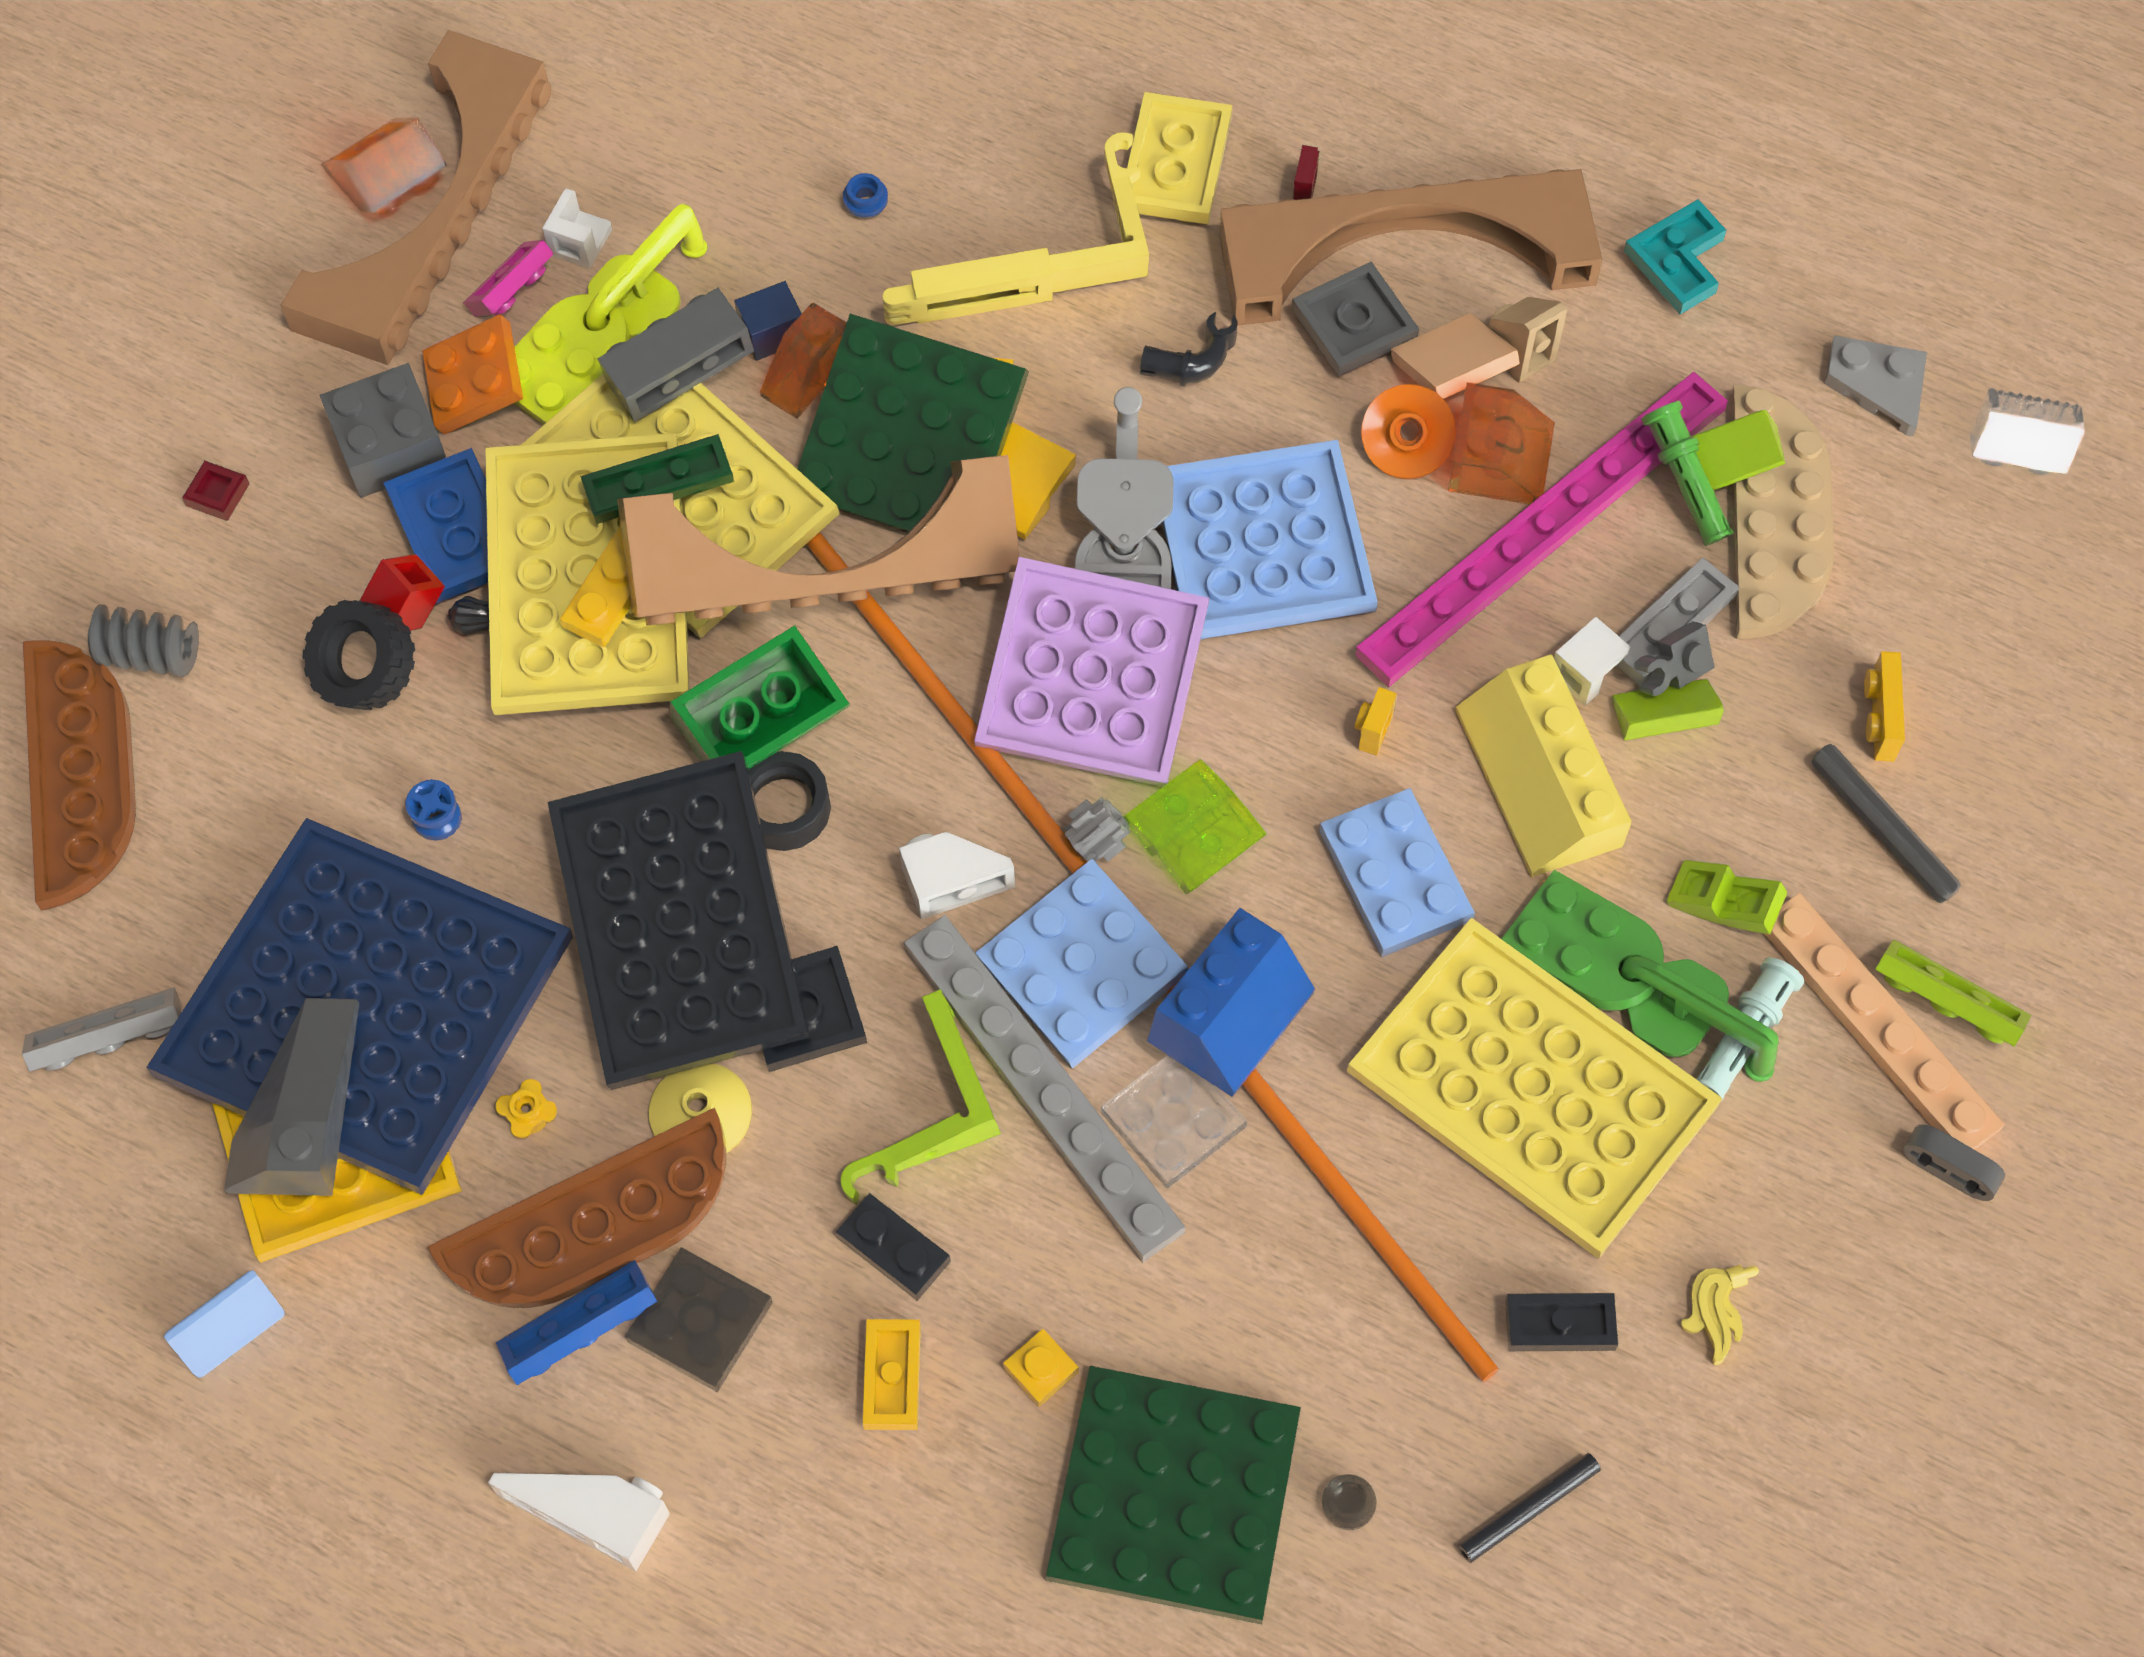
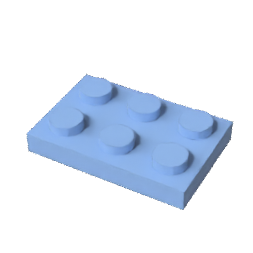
(1396, 872)

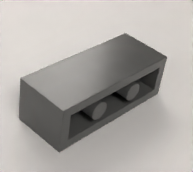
(676, 354)

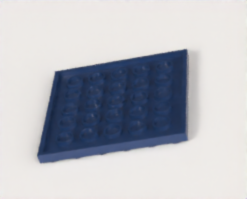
(436, 983)

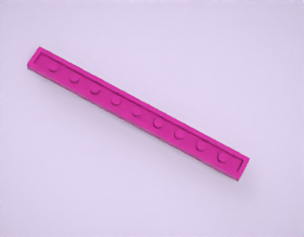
(1530, 537)

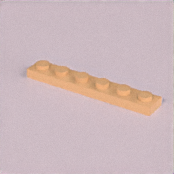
(1881, 1025)

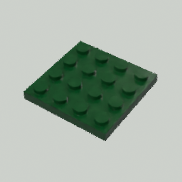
(900, 416)
(1174, 1494)

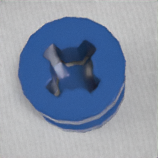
(429, 798)

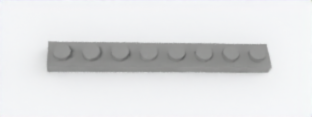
(1045, 1089)

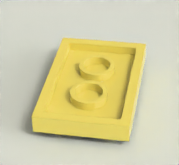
(1179, 156)

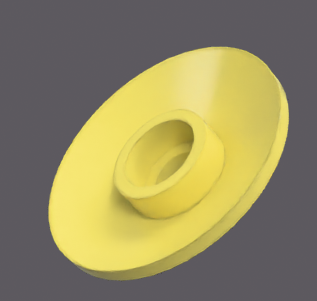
(711, 1082)

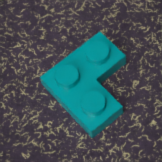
(1669, 253)

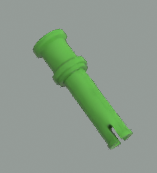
(1679, 452)

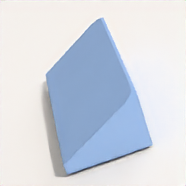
(224, 1324)

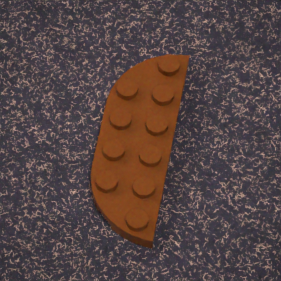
(76, 770)
(591, 1220)

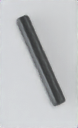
(1886, 823)

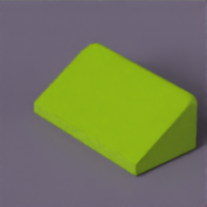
(1740, 449)
(1672, 711)

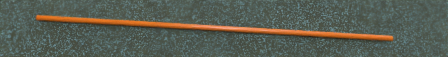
(1255, 1083)

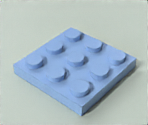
(1082, 963)

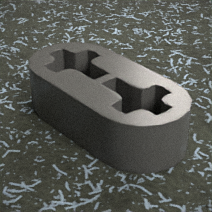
(1954, 1162)

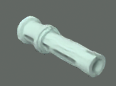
(1762, 1004)

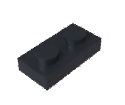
(893, 1246)
(1561, 1322)

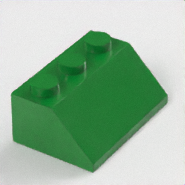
(759, 702)

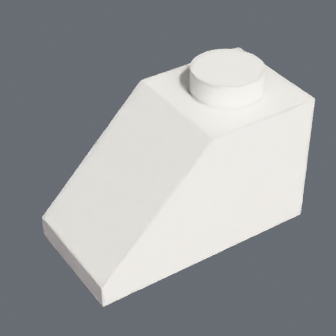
(952, 872)

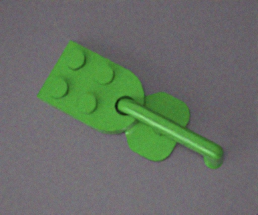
(1668, 1004)

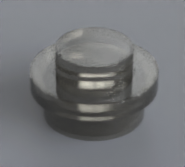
(1349, 1502)

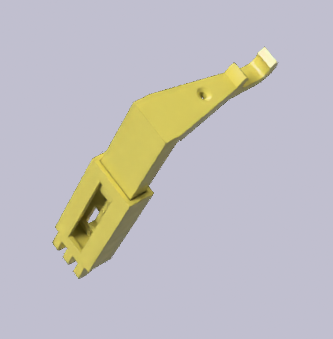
(1032, 274)

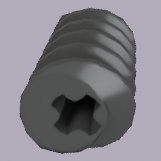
(141, 644)

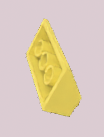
(1543, 767)

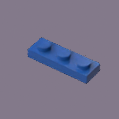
(576, 1323)

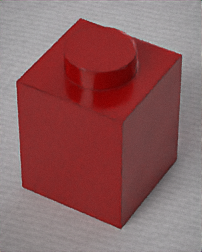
(406, 588)

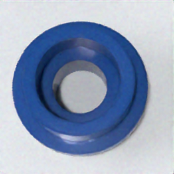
(865, 186)

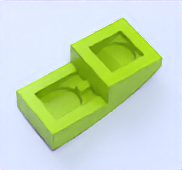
(1730, 900)

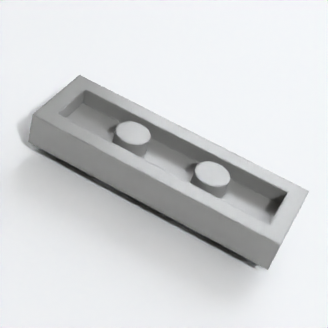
(1694, 597)
(101, 1030)

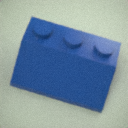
(1232, 1003)

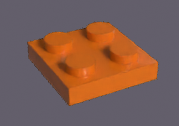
(472, 374)

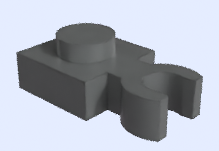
(1681, 659)

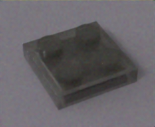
(699, 1319)

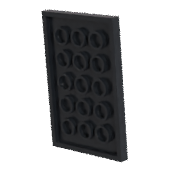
(677, 920)

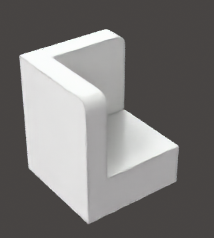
(573, 233)
(1588, 658)

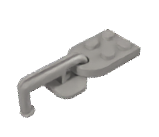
(1124, 505)

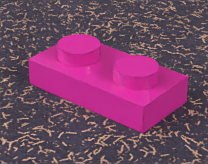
(519, 269)

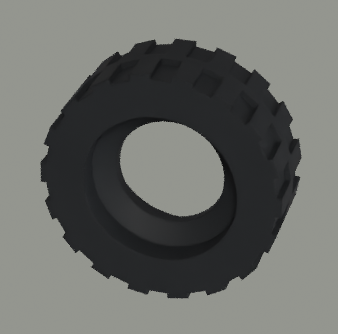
(325, 649)

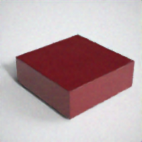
(1306, 173)
(215, 490)

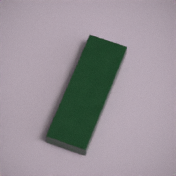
(677, 470)

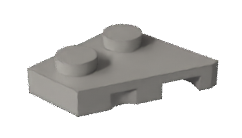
(1879, 378)

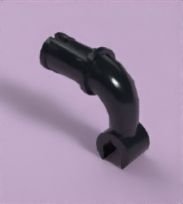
(1191, 366)

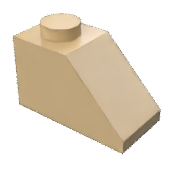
(1532, 328)

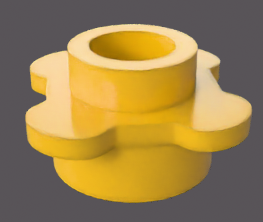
(527, 1123)

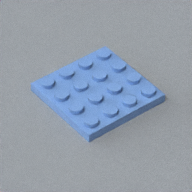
(1268, 539)

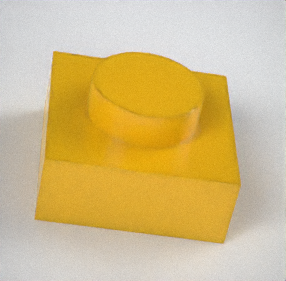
(1375, 719)
(1041, 1367)

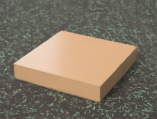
(1455, 355)

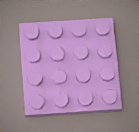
(1092, 672)

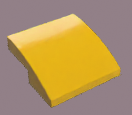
(1035, 474)

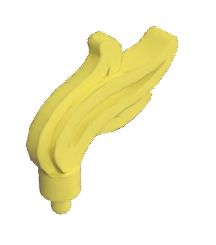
(1713, 1309)

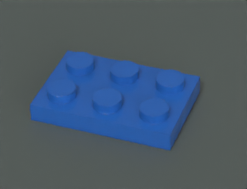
(446, 519)

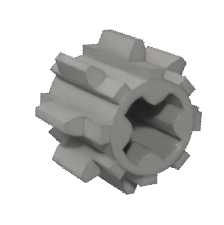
(1097, 830)

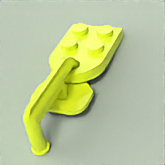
(622, 300)

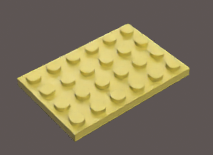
(757, 517)
(538, 558)
(1534, 1087)

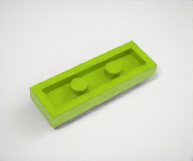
(1953, 994)

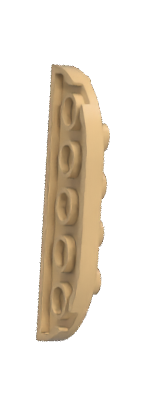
(1781, 522)

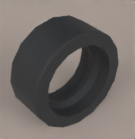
(809, 826)

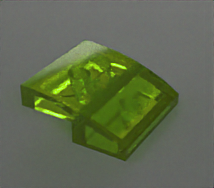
(1194, 825)

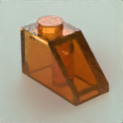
(803, 360)

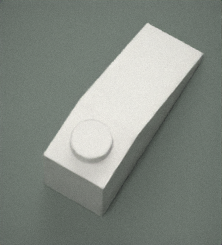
(595, 1509)

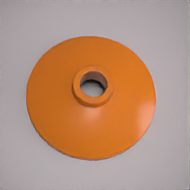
(1383, 434)

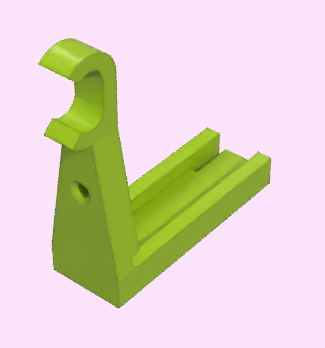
(945, 1136)

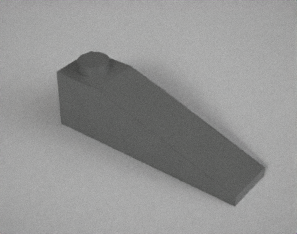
(297, 1115)

